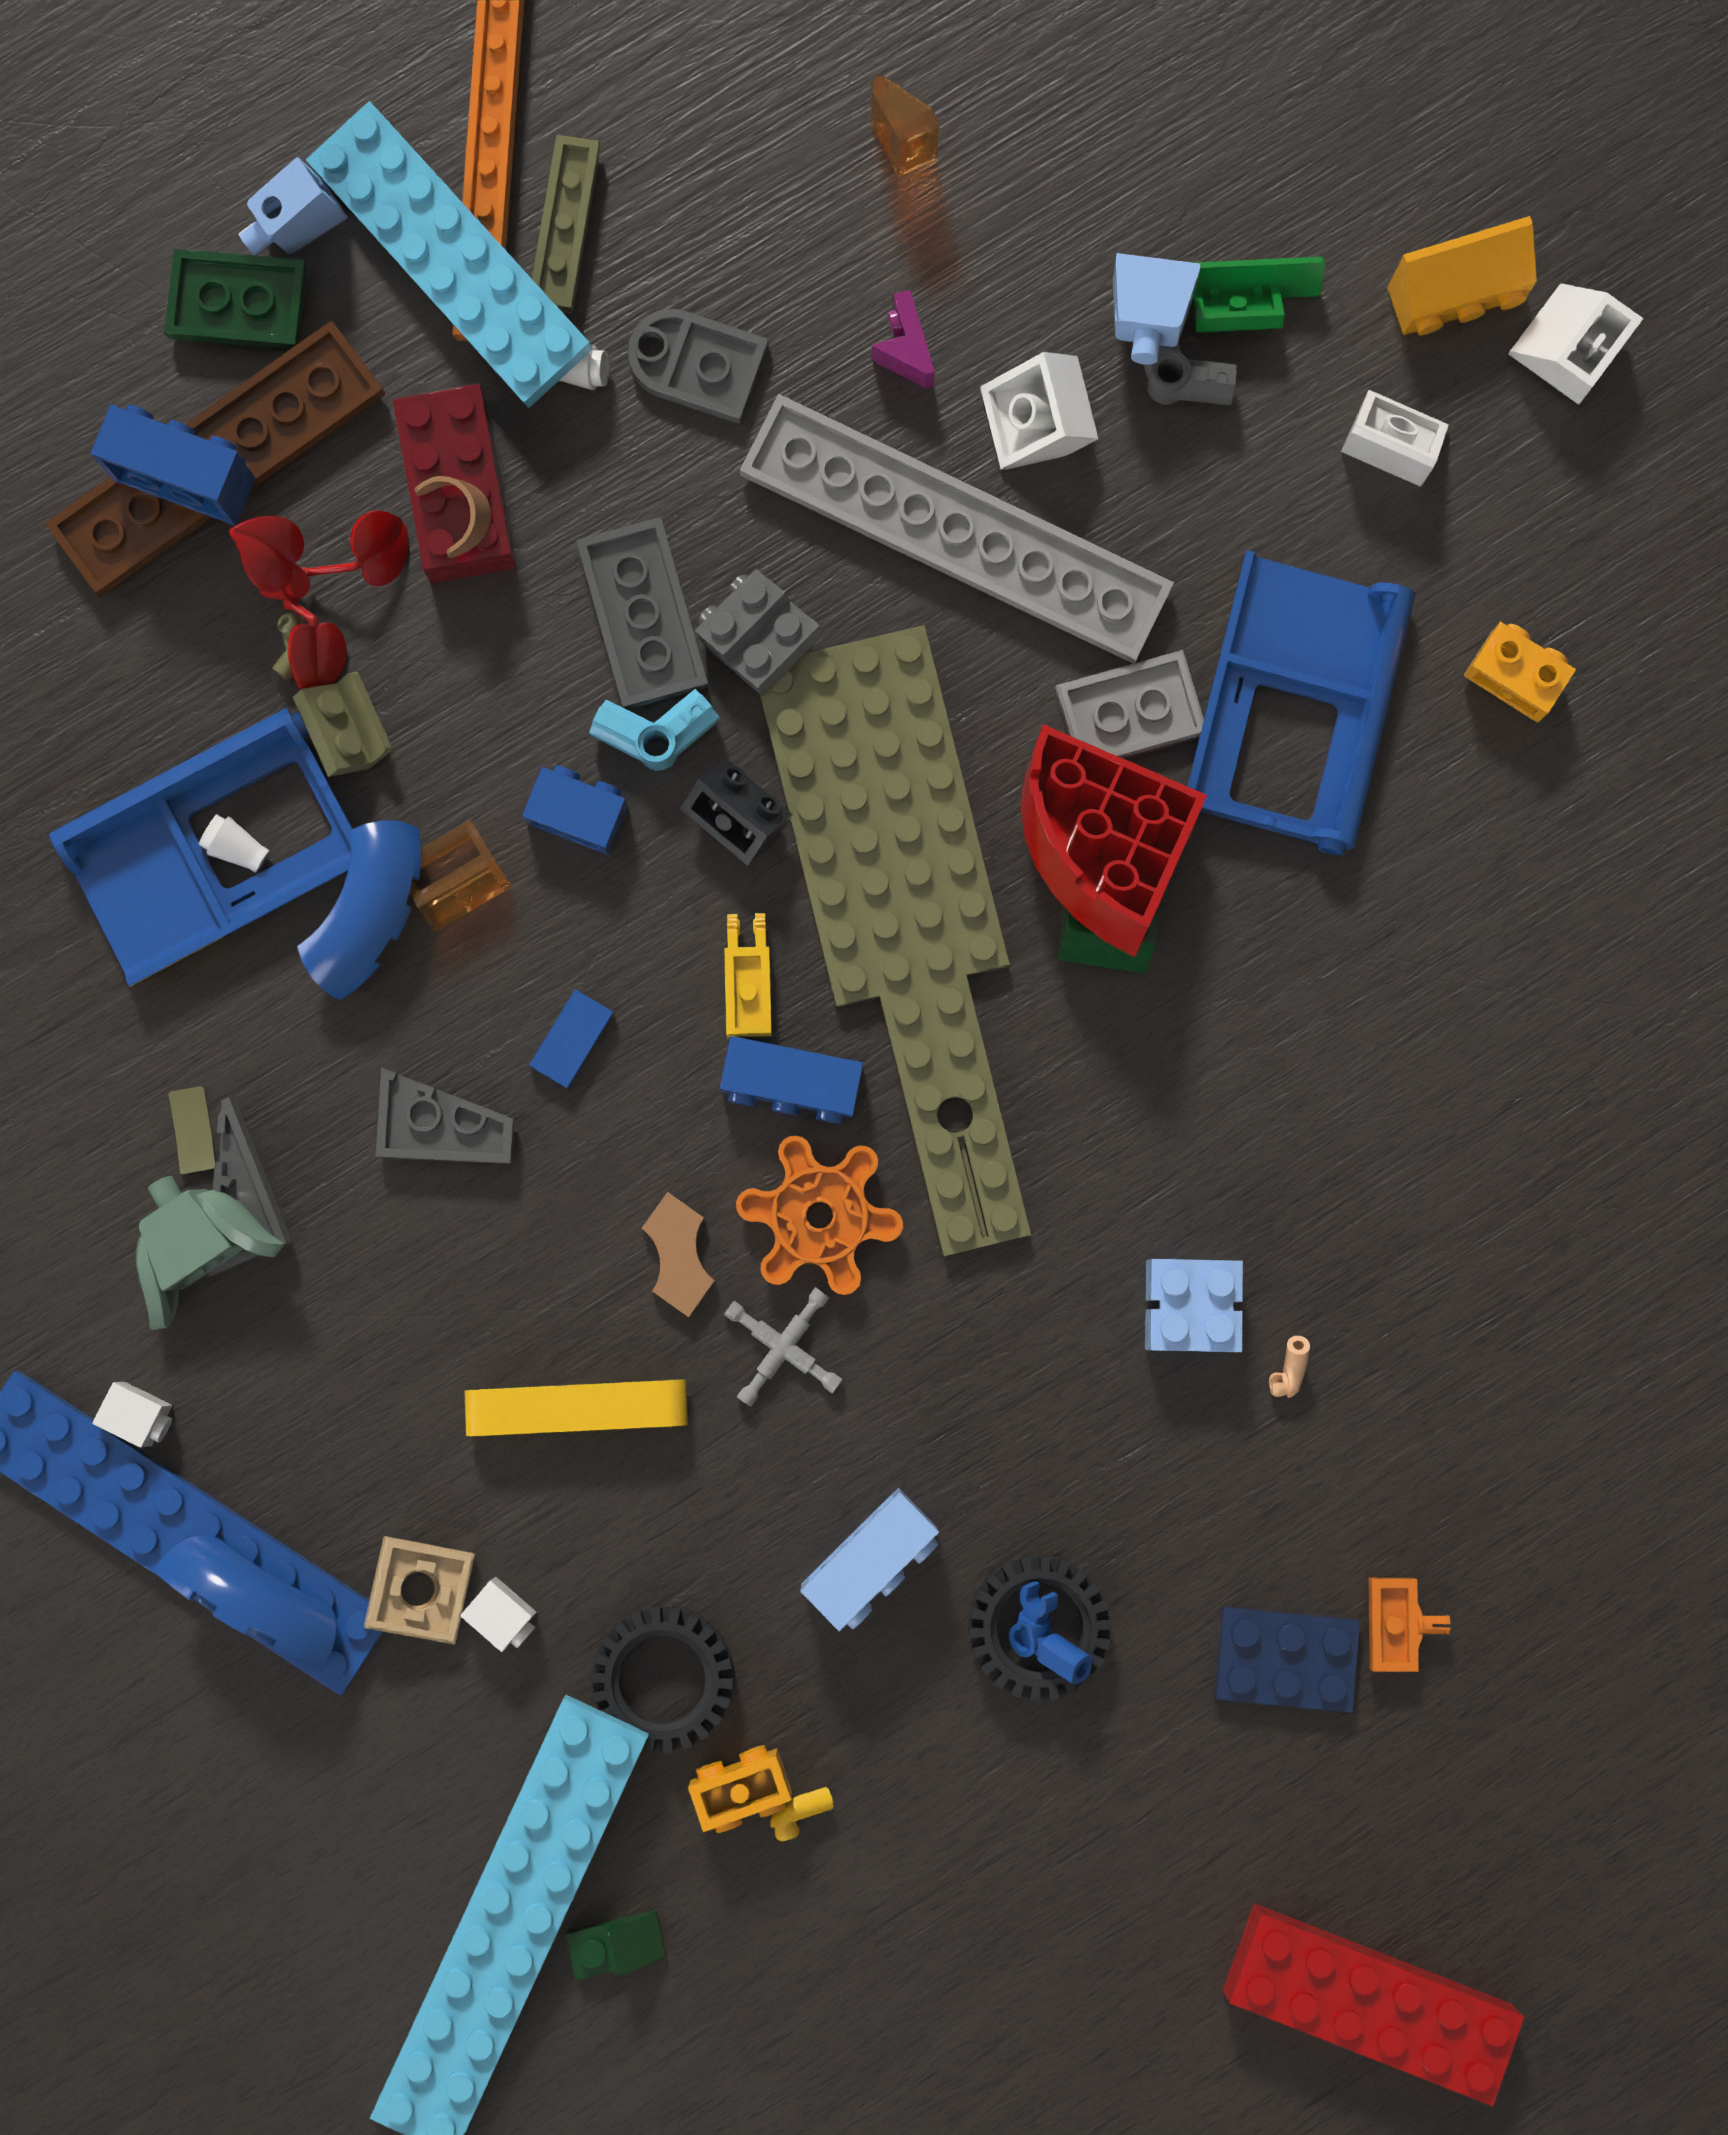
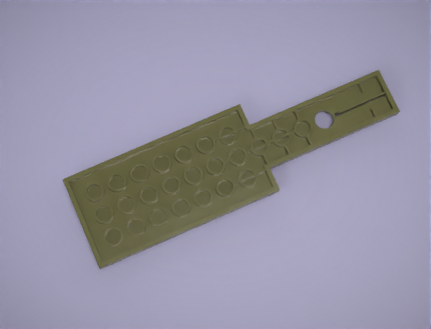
(902, 899)

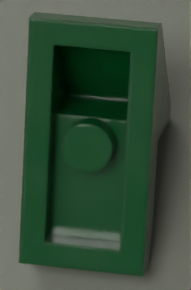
(616, 1945)

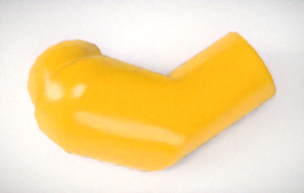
(800, 1808)

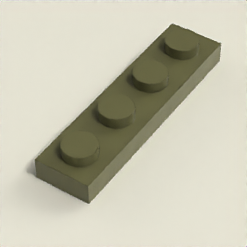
(566, 219)

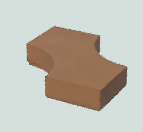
(675, 1234)

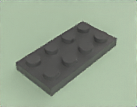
(642, 613)

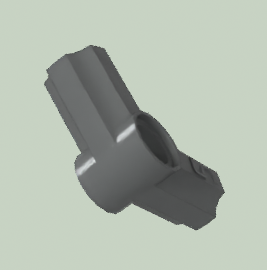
(1196, 379)

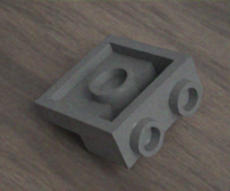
(757, 631)

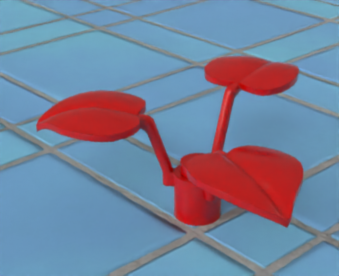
(269, 556)

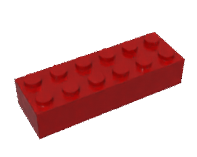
(1373, 2004)

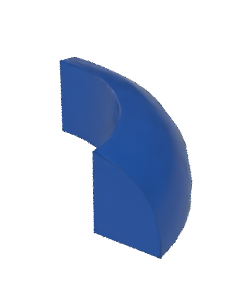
(368, 909)
(251, 1599)

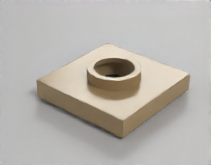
(438, 1617)

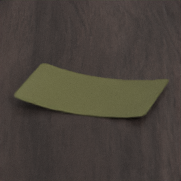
(192, 1130)

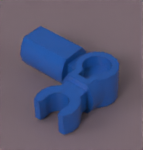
(1035, 1636)

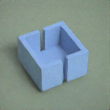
(1194, 1305)

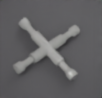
(783, 1347)

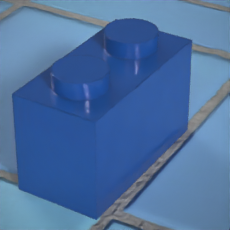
(576, 809)

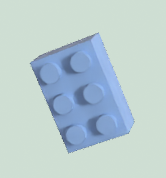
(870, 1561)

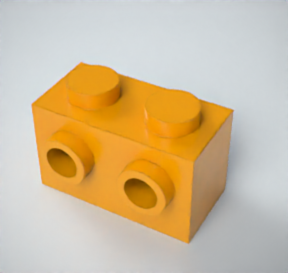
(1520, 671)
(740, 1790)

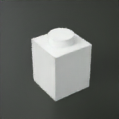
(133, 1415)
(500, 1615)

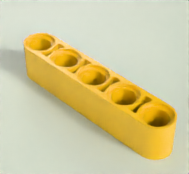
(576, 1407)

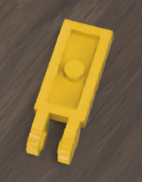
(747, 982)

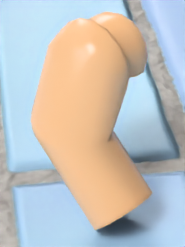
(1294, 1368)

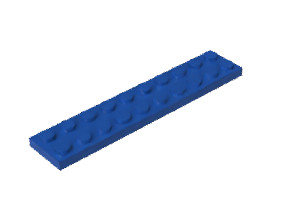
(151, 1509)

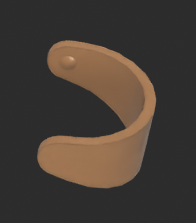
(479, 510)

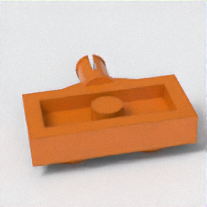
(1398, 1625)

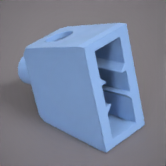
(291, 210)
(1151, 302)

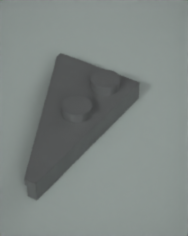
(244, 1179)

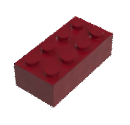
(453, 438)

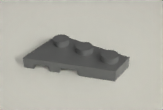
(437, 1126)

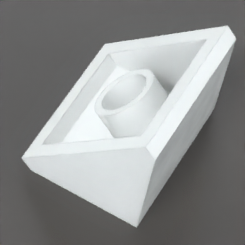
(1395, 438)

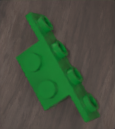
(1251, 291)

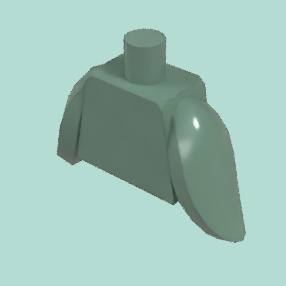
(188, 1240)

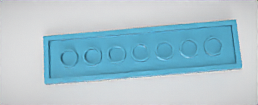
(449, 254)

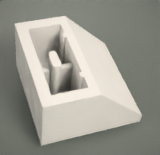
(1575, 338)

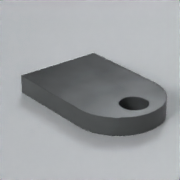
(701, 362)

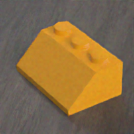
(1464, 277)

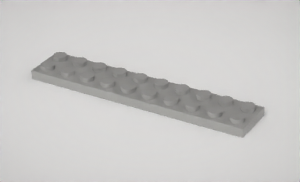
(956, 528)

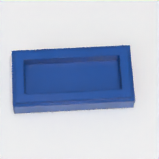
(571, 1039)

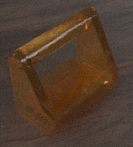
(903, 126)
(462, 888)

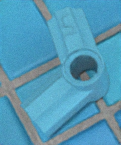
(631, 733)

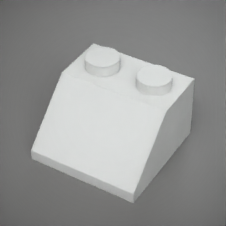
(1039, 410)

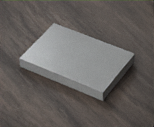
(1134, 707)

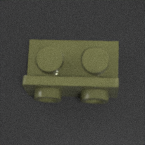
(343, 725)

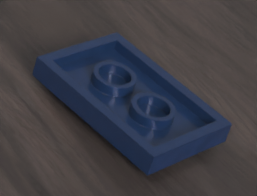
(1287, 1659)

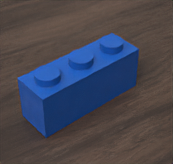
(791, 1079)

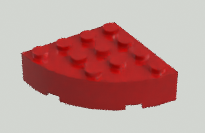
(1104, 834)

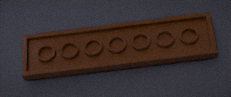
(267, 418)

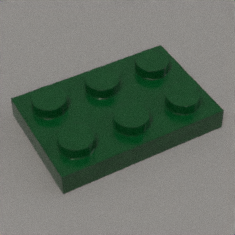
(235, 299)

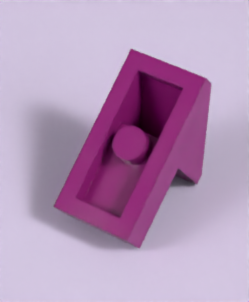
(909, 353)

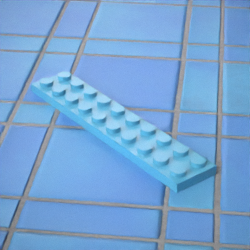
(510, 1922)

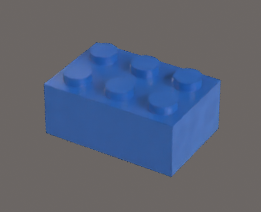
(173, 463)

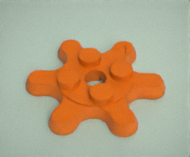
(812, 1183)

